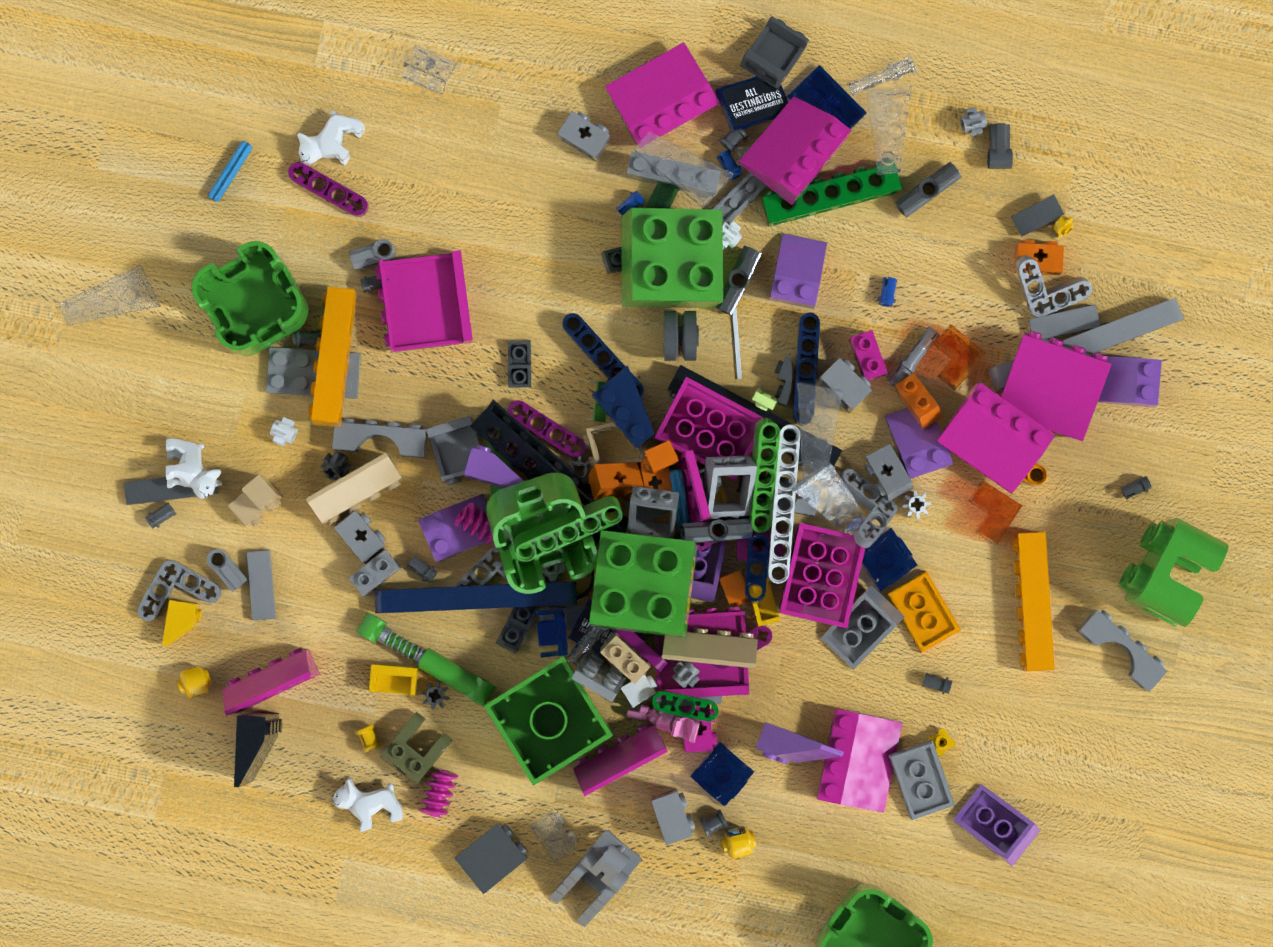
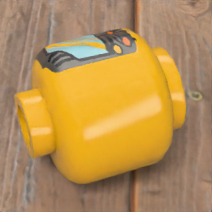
(738, 842)

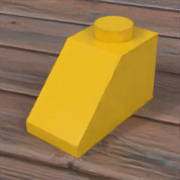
(180, 620)

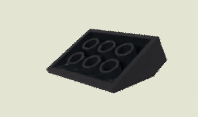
(254, 740)

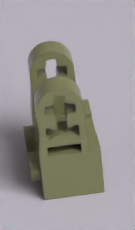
(406, 759)

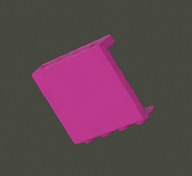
(424, 302)
(1056, 383)
(712, 680)

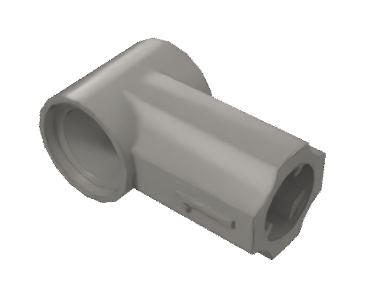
(370, 254)
(227, 571)

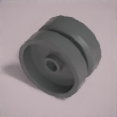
(680, 336)

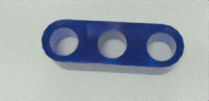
(756, 558)

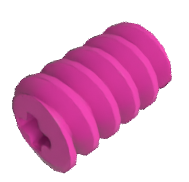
(476, 520)
(439, 791)

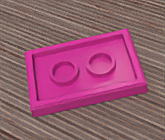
(694, 491)

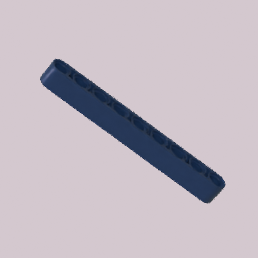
(472, 597)

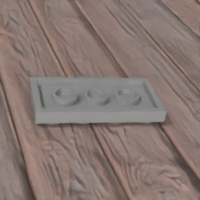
(292, 372)
(599, 676)

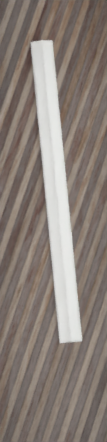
(736, 344)

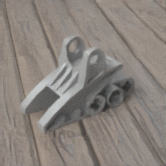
(604, 869)

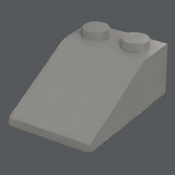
(868, 625)

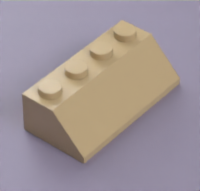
(355, 488)
(712, 648)

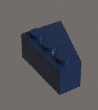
(625, 408)

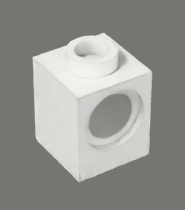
(640, 690)

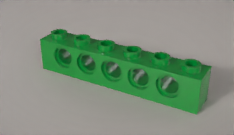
(777, 215)

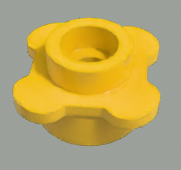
(1063, 226)
(948, 742)

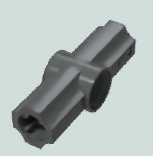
(917, 198)
(744, 267)
(730, 530)

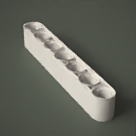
(779, 515)

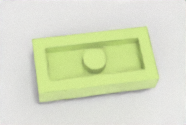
(764, 400)

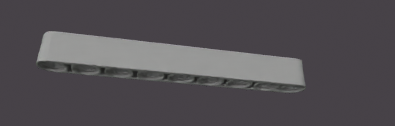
(1109, 334)

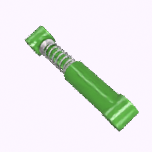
(428, 660)

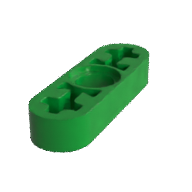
(669, 696)

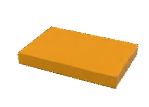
(924, 611)

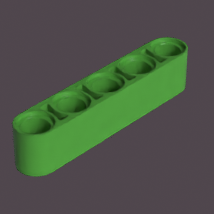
(768, 464)
(561, 538)

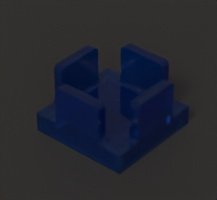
(887, 560)
(553, 632)
(722, 774)

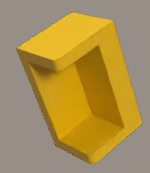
(765, 611)
(394, 679)

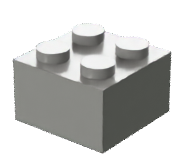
(842, 377)
(672, 816)

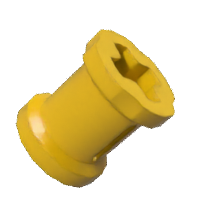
(368, 738)

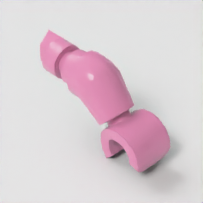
(677, 725)

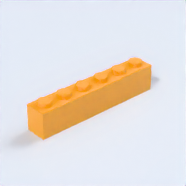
(333, 357)
(1033, 601)

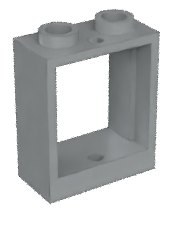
(729, 466)
(654, 499)

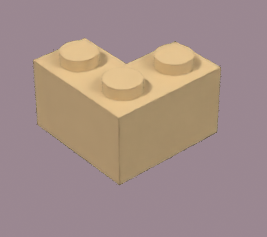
(255, 501)

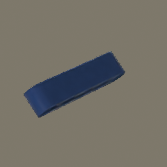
(597, 348)
(806, 357)

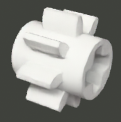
(730, 234)
(283, 431)
(920, 499)

